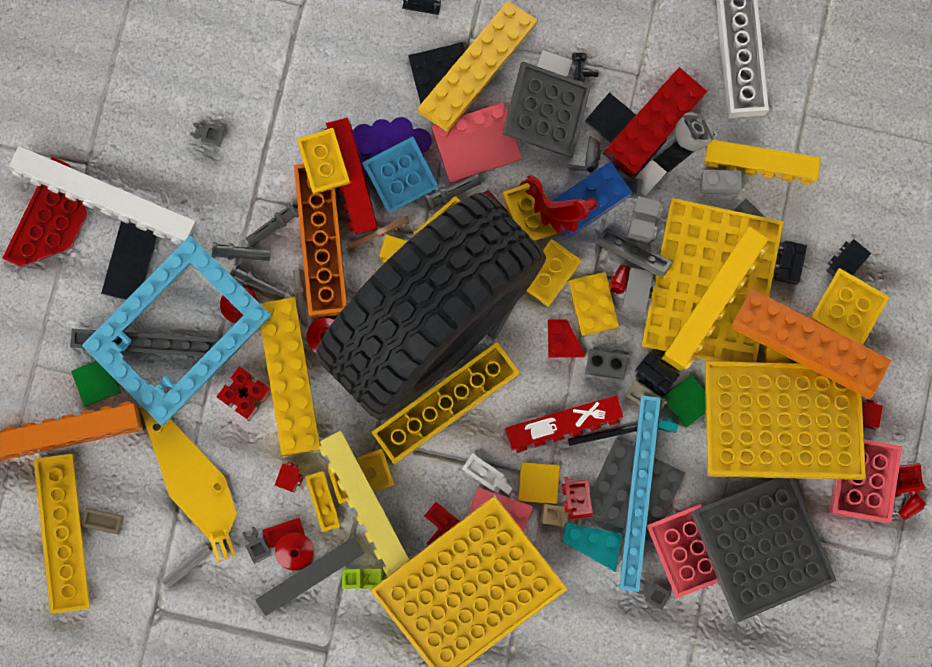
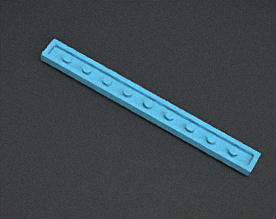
(639, 494)

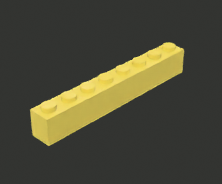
(365, 502)

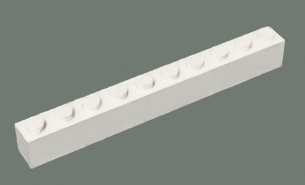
(101, 195)

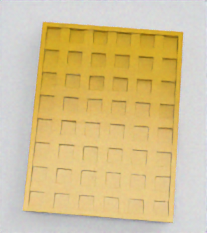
(698, 244)

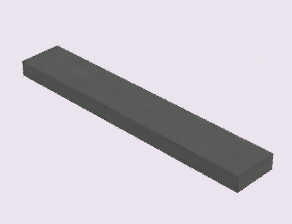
(310, 576)

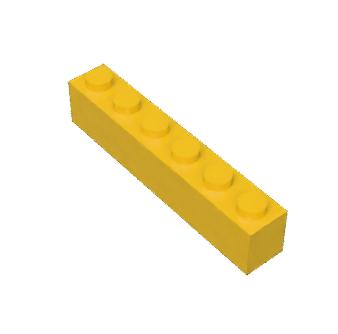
(762, 161)

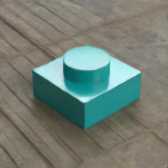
(667, 425)

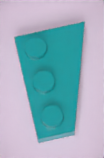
(594, 543)

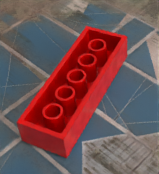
(654, 122)

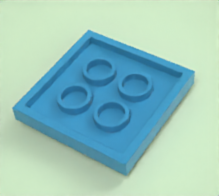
(400, 174)

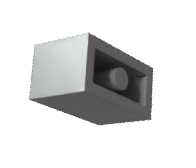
(720, 182)
(638, 290)

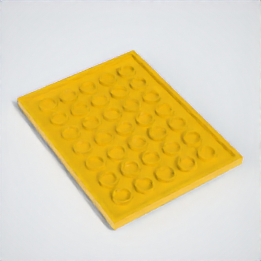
(781, 423)
(469, 588)

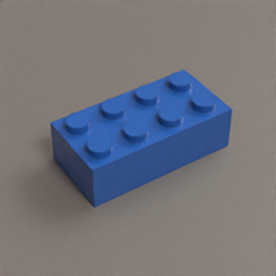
(605, 187)

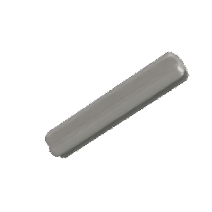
(187, 566)

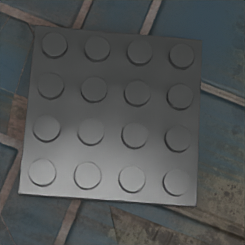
(546, 109)
(613, 485)

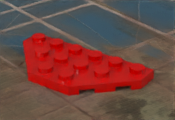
(46, 227)

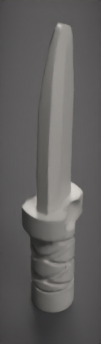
(299, 294)

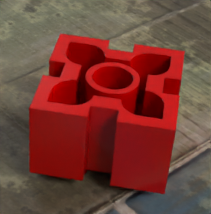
(245, 406)

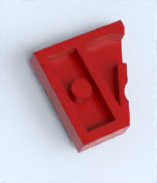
(562, 340)

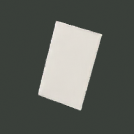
(555, 63)
(650, 175)

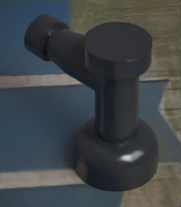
(581, 73)

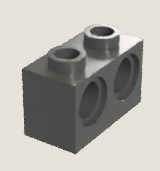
(606, 369)

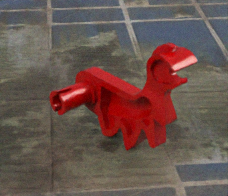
(561, 213)

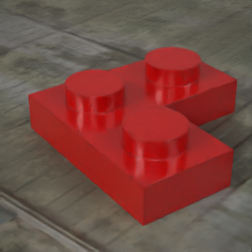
(441, 519)

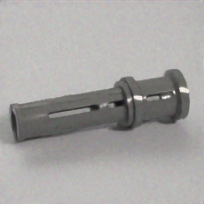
(444, 193)
(279, 219)
(231, 251)
(248, 279)

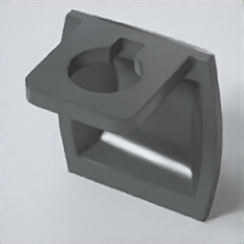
(593, 156)

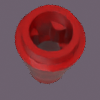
(620, 280)
(912, 506)

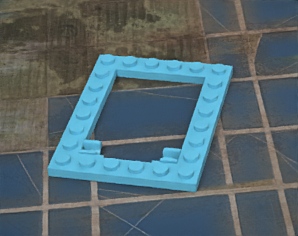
(108, 353)

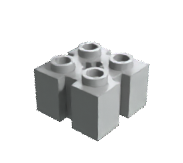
(643, 219)

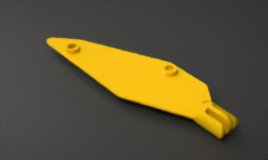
(193, 483)

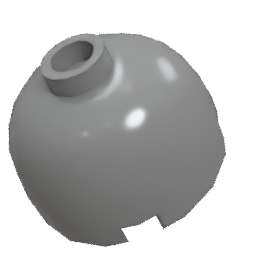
(693, 132)

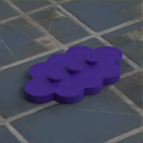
(384, 135)

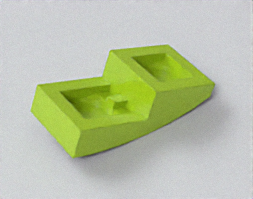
(361, 578)

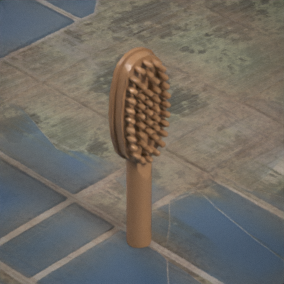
(386, 229)

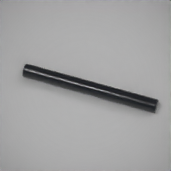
(602, 435)

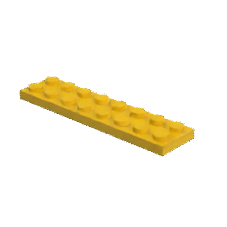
(477, 66)
(61, 533)

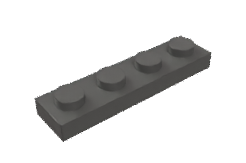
(634, 252)

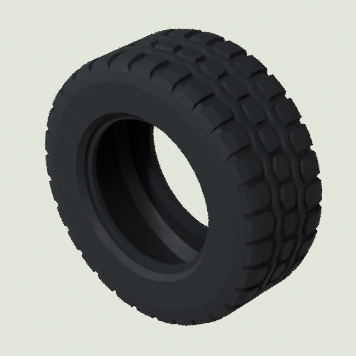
(430, 305)

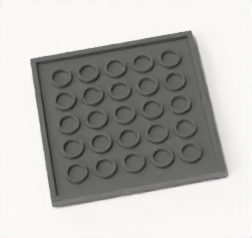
(763, 547)

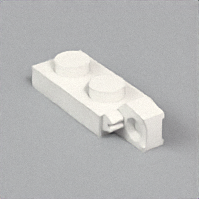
(486, 475)

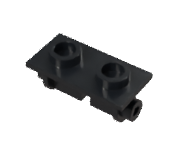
(424, 6)

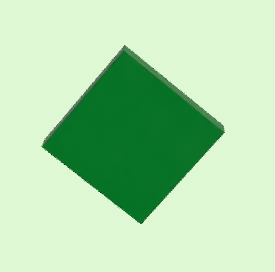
(94, 383)
(687, 401)

